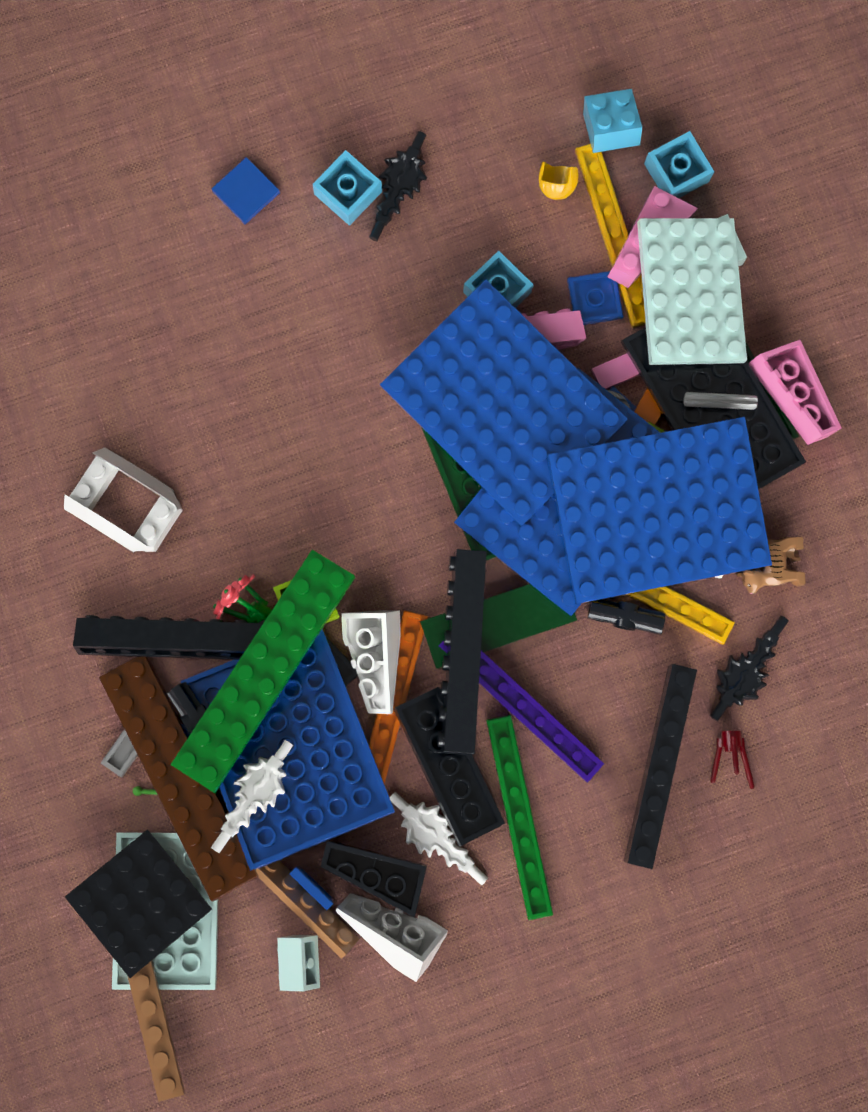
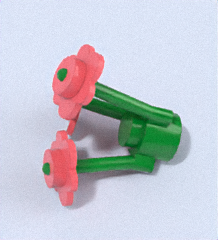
(256, 611)

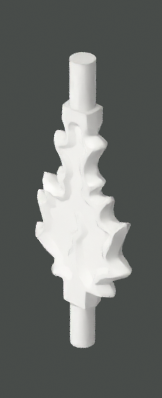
(258, 788)
(430, 832)

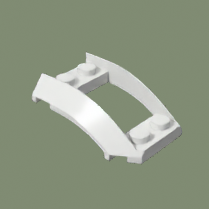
(94, 484)

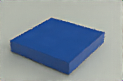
(245, 190)
(595, 297)
(312, 887)

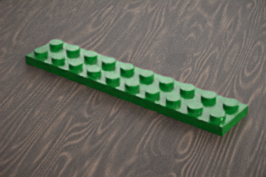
(263, 671)

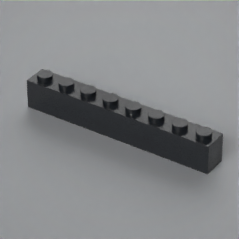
(163, 637)
(463, 653)
(660, 766)

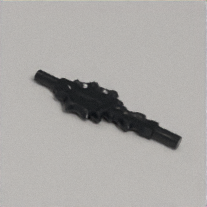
(401, 178)
(743, 677)

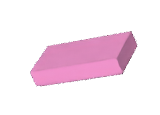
(615, 372)

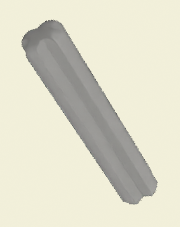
(716, 400)

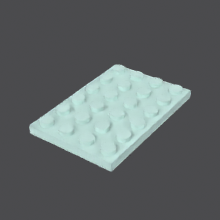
(691, 291)
(192, 958)

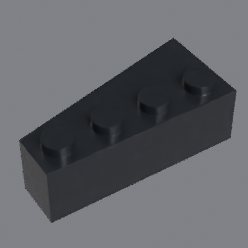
(383, 875)

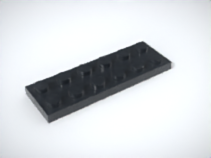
(452, 777)

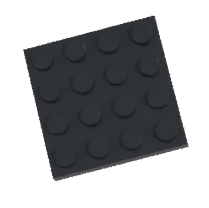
(138, 903)

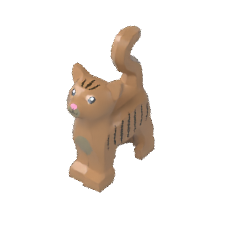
(777, 572)

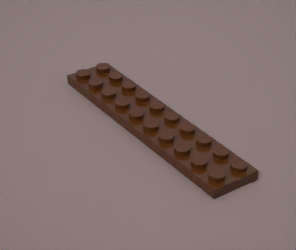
(190, 806)

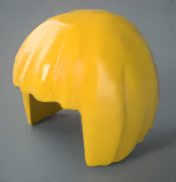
(557, 181)

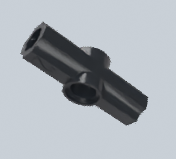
(626, 616)
(187, 705)

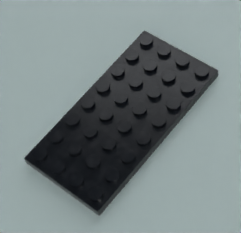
(770, 442)

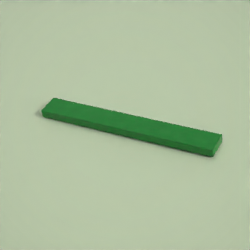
(519, 817)

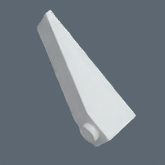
(374, 650)
(399, 938)

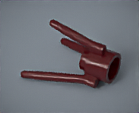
(732, 742)

